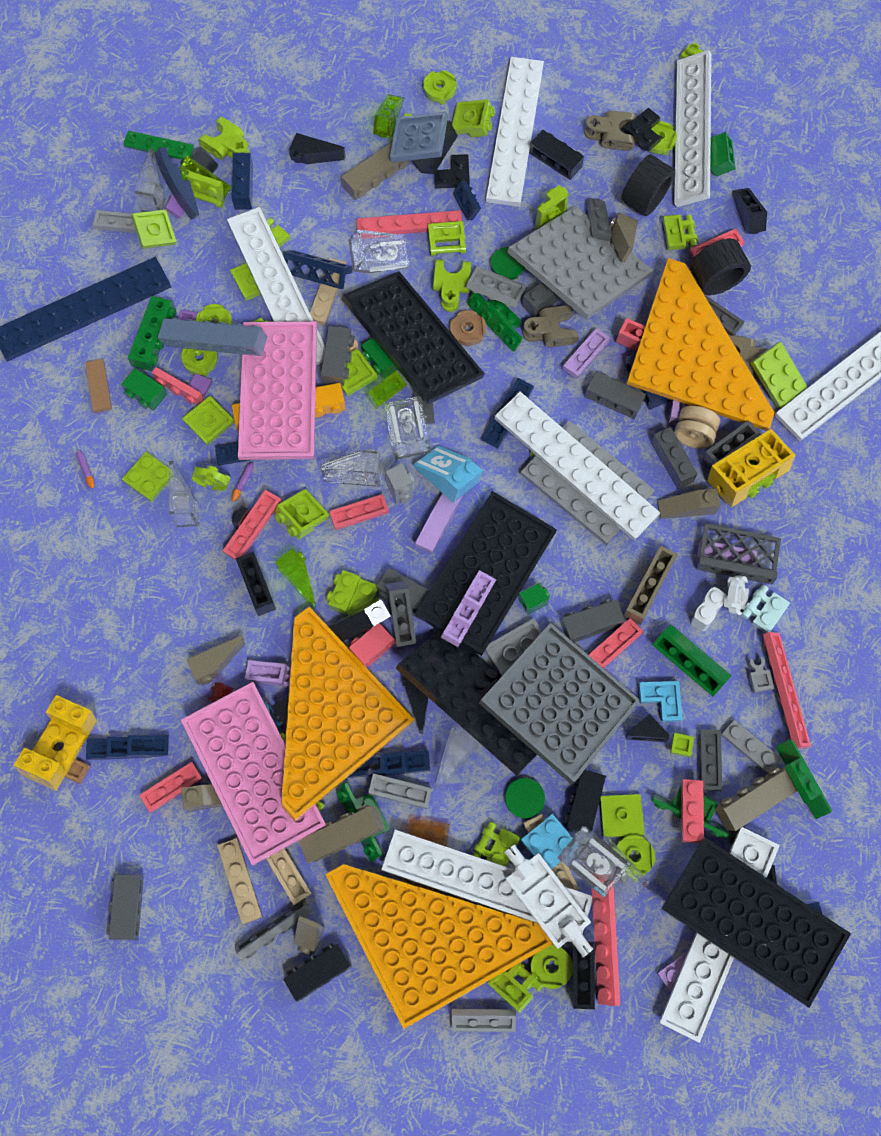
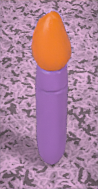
(85, 469)
(246, 474)

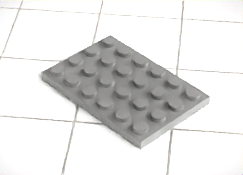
(571, 500)

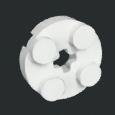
(737, 594)

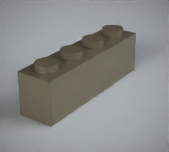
(371, 173)
(650, 585)
(755, 799)
(342, 834)

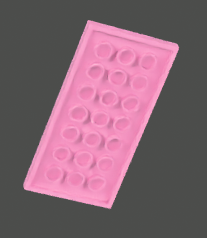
(279, 394)
(246, 769)

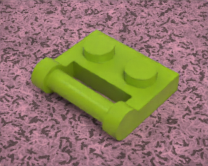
(208, 186)
(446, 233)

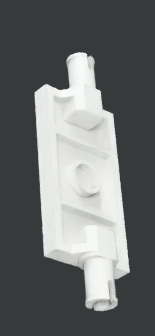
(548, 901)

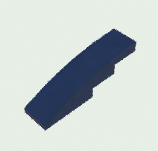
(180, 189)
(496, 432)
(127, 747)
(394, 764)

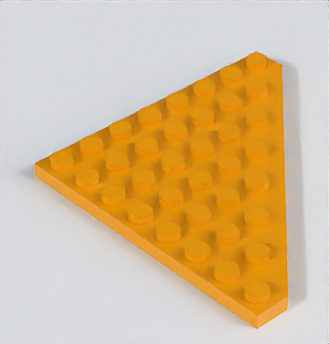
(691, 355)
(333, 715)
(428, 943)

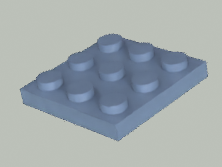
(419, 137)

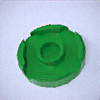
(505, 265)
(525, 798)

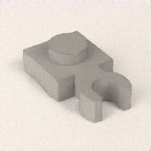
(760, 678)

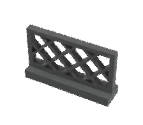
(733, 568)

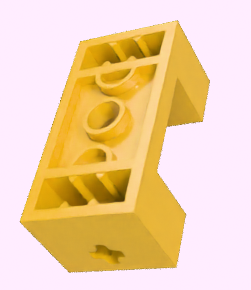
(736, 475)
(68, 725)

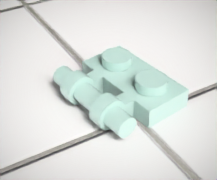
(770, 613)

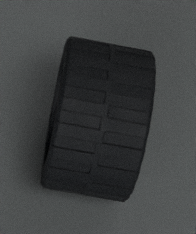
(648, 185)
(720, 266)

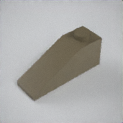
(623, 234)
(690, 504)
(213, 661)
(200, 798)
(308, 935)

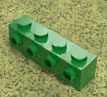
(146, 343)
(691, 660)

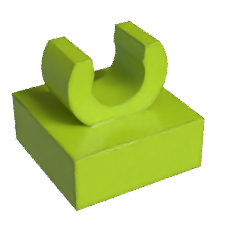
(691, 50)
(682, 745)

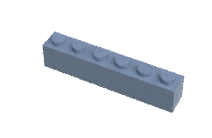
(213, 336)

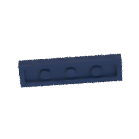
(320, 263)

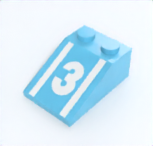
(449, 472)

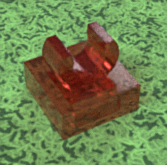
(219, 691)

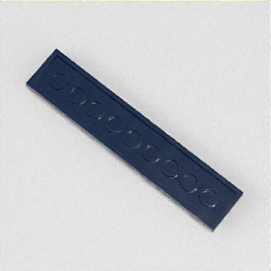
(82, 308)

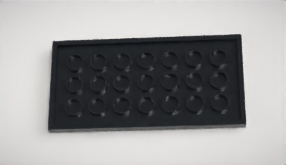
(413, 337)
(502, 544)
(456, 683)
(756, 922)

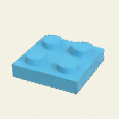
(548, 840)

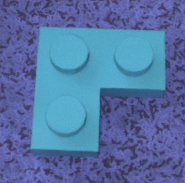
(666, 694)

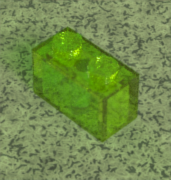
(386, 390)

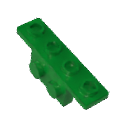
(144, 142)
(498, 319)
(803, 779)
(350, 805)
(709, 809)

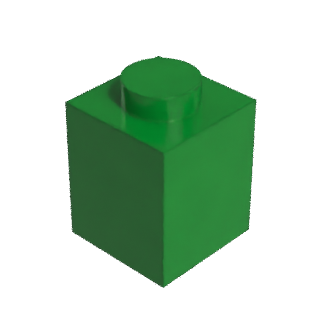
(534, 598)

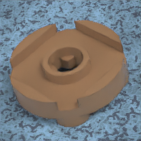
(474, 321)

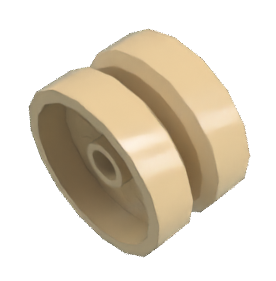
(697, 427)

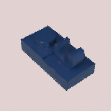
(467, 200)
(227, 454)

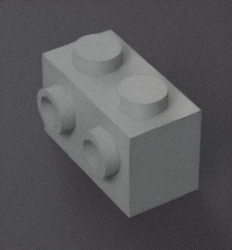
(400, 484)

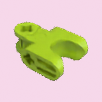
(227, 143)
(451, 284)

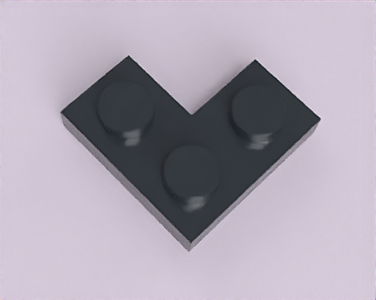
(641, 130)
(452, 177)

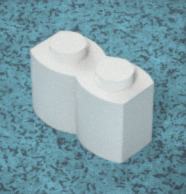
(708, 609)

